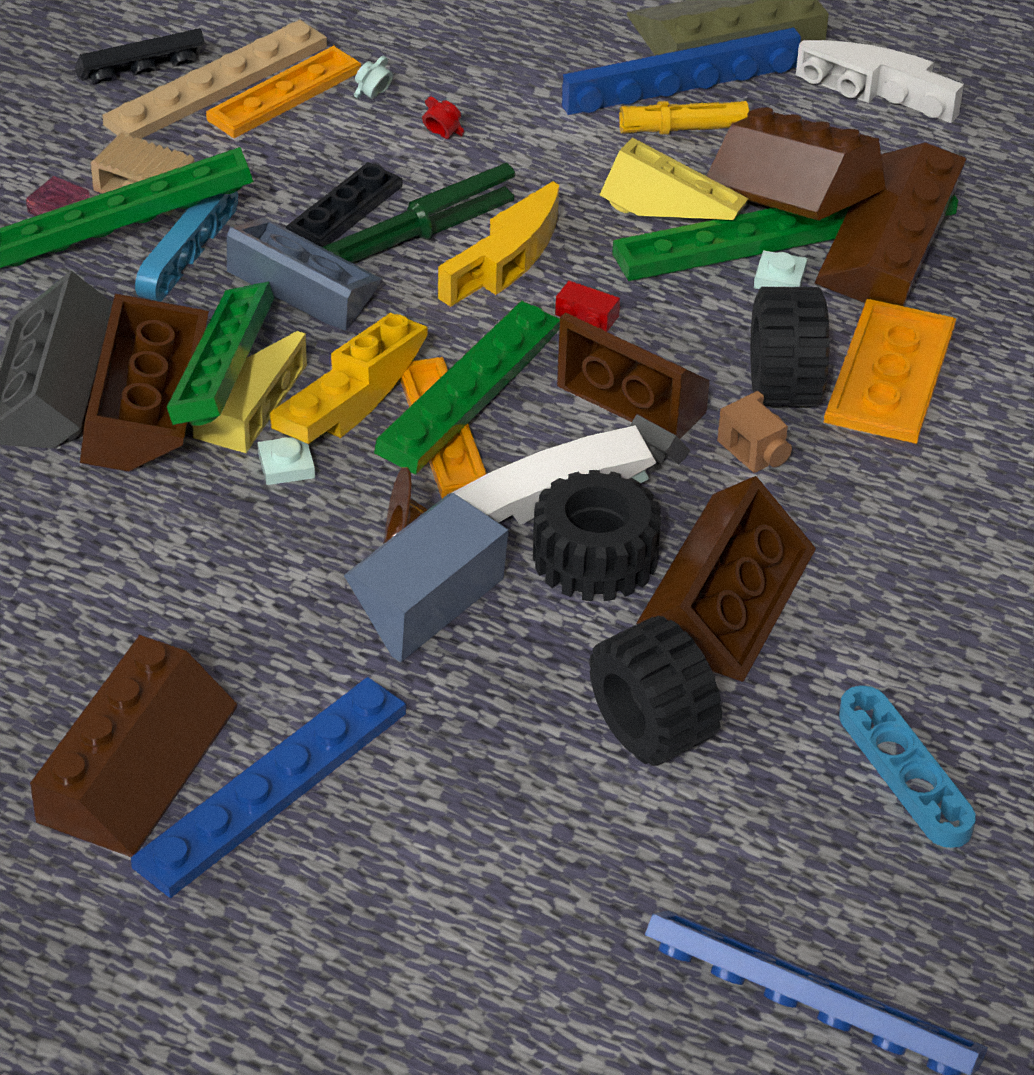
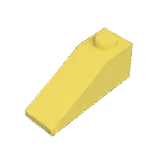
(659, 186)
(257, 391)

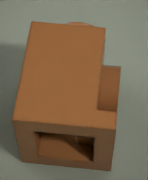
(753, 433)

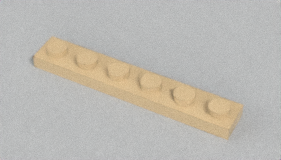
(215, 81)

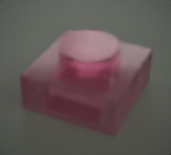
(54, 195)

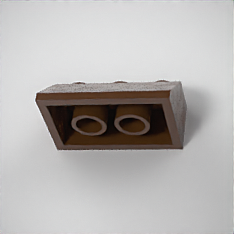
(628, 378)

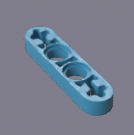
(183, 245)
(911, 764)

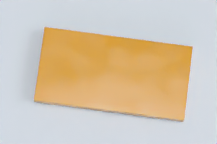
(890, 371)

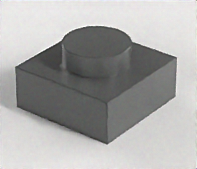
(660, 441)

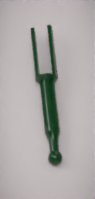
(417, 218)

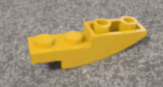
(512, 247)
(359, 380)

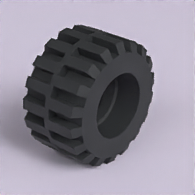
(790, 345)
(596, 534)
(655, 690)

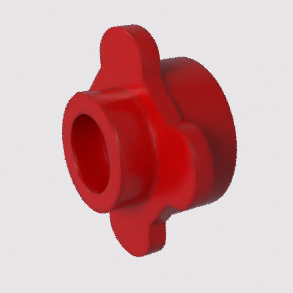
(442, 118)

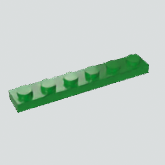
(123, 206)
(220, 355)
(466, 387)

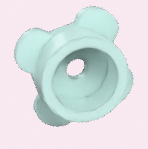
(373, 78)

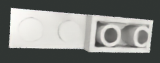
(872, 70)

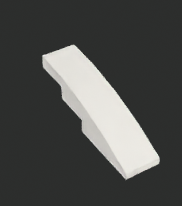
(518, 485)

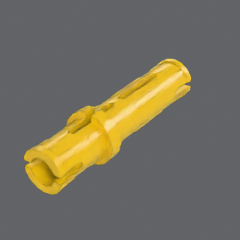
(674, 117)

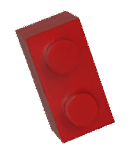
(588, 305)

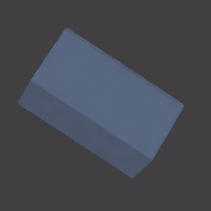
(299, 271)
(429, 573)

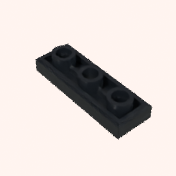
(140, 56)
(346, 205)

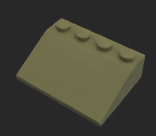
(709, 22)

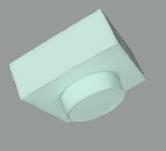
(780, 270)
(285, 460)

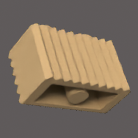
(133, 160)

